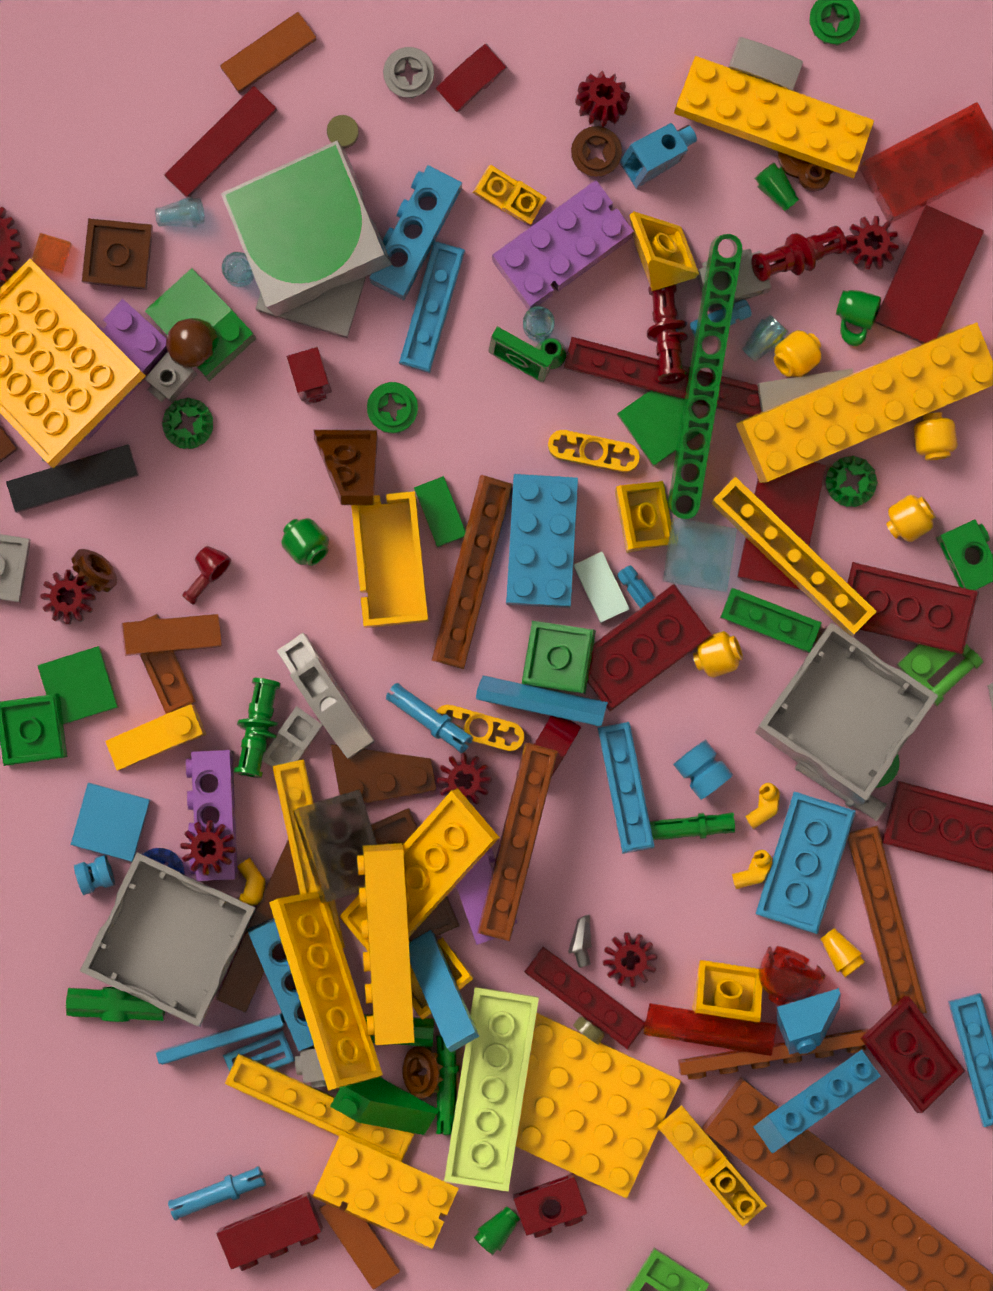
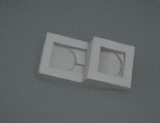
(765, 63)
(292, 738)

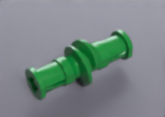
(256, 727)

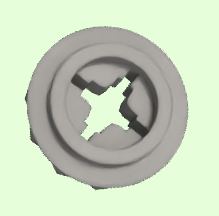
(418, 61)

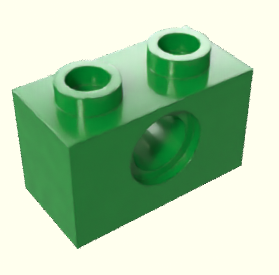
(954, 546)

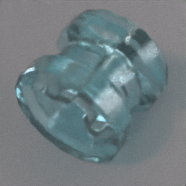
(233, 266)
(536, 329)

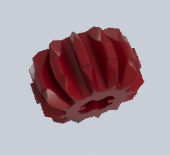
(602, 99)
(875, 232)
(64, 607)
(466, 770)
(206, 837)
(638, 966)

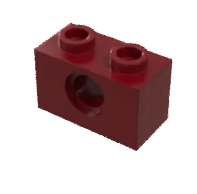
(309, 375)
(563, 1190)

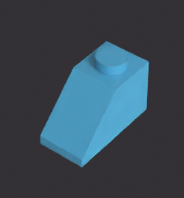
(807, 1020)

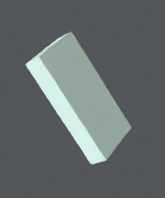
(601, 587)

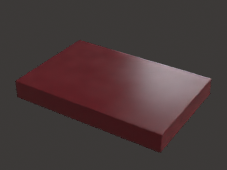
(912, 1054)

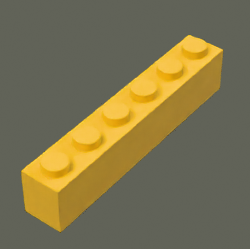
(793, 557)
(388, 944)

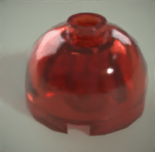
(787, 976)

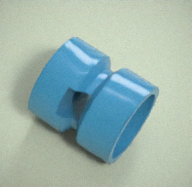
(703, 770)

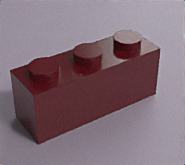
(270, 1232)

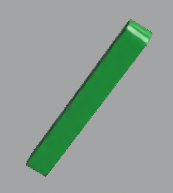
(700, 360)

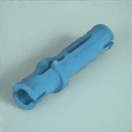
(439, 725)
(229, 1188)

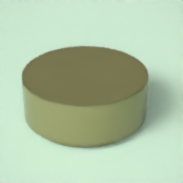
(344, 130)
(589, 1030)

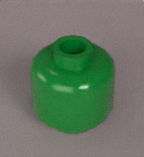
(305, 541)

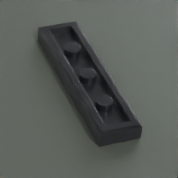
(72, 478)

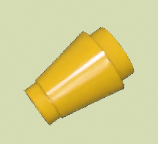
(842, 953)

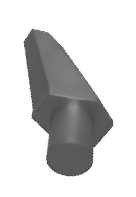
(581, 941)

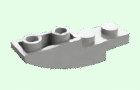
(325, 696)

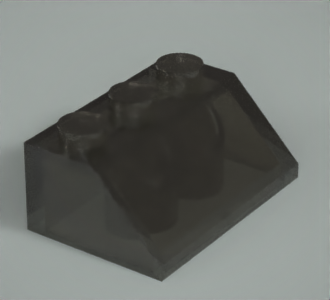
(332, 839)

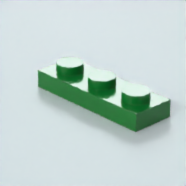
(770, 620)

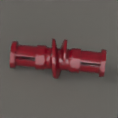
(798, 253)
(666, 334)

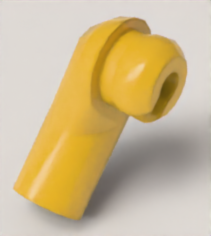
(767, 806)
(756, 872)
(254, 885)

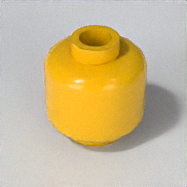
(797, 354)
(935, 437)
(910, 518)
(718, 654)

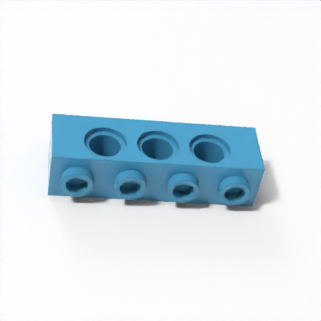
(427, 184)
(264, 938)
(816, 1101)

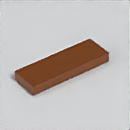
(268, 52)
(171, 634)
(168, 678)
(361, 1245)

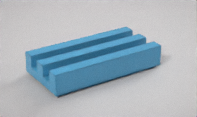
(250, 1047)

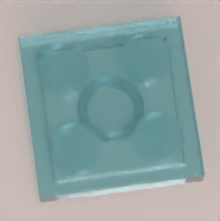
(699, 555)

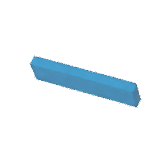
(432, 306)
(541, 700)
(626, 788)
(441, 992)
(220, 1038)
(977, 1050)

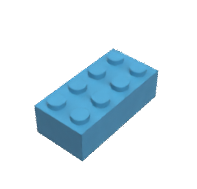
(542, 541)

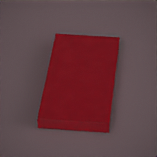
(928, 275)
(795, 502)
(915, 607)
(645, 646)
(941, 826)

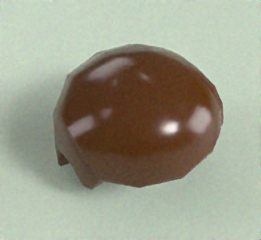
(190, 342)

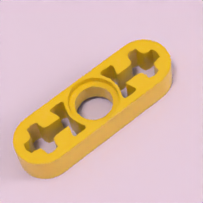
(603, 442)
(457, 713)

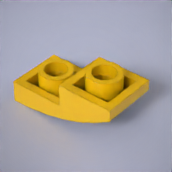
(509, 195)

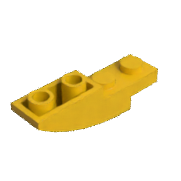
(712, 1165)

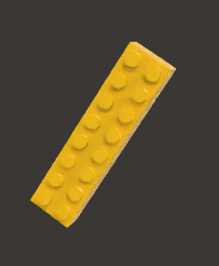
(867, 402)

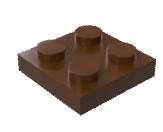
(117, 253)

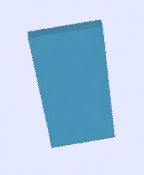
(805, 862)

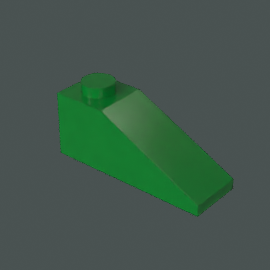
(385, 1106)

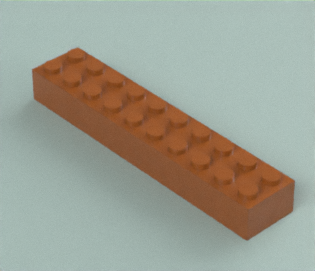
(845, 1199)

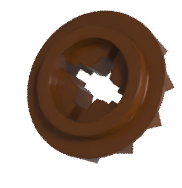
(596, 136)
(94, 570)
(414, 1062)

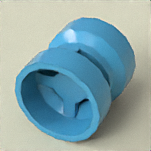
(99, 876)

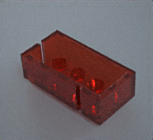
(931, 163)

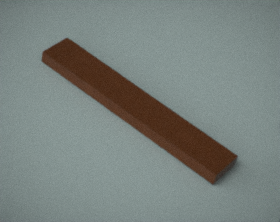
(246, 968)

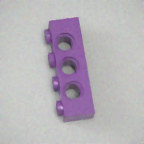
(221, 765)

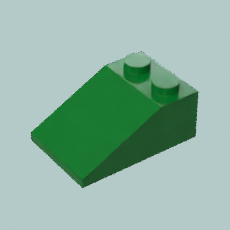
(195, 299)

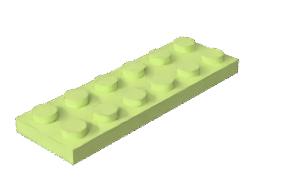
(491, 1090)

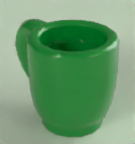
(859, 310)

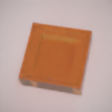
(51, 253)

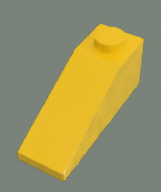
(156, 737)

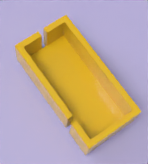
(390, 561)
(385, 1192)

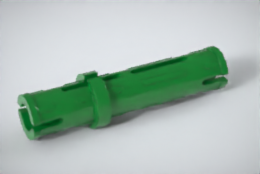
(693, 826)
(447, 1088)

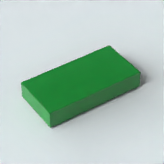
(440, 511)

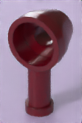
(212, 565)

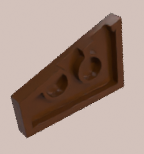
(350, 463)
(382, 774)

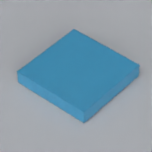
(110, 822)

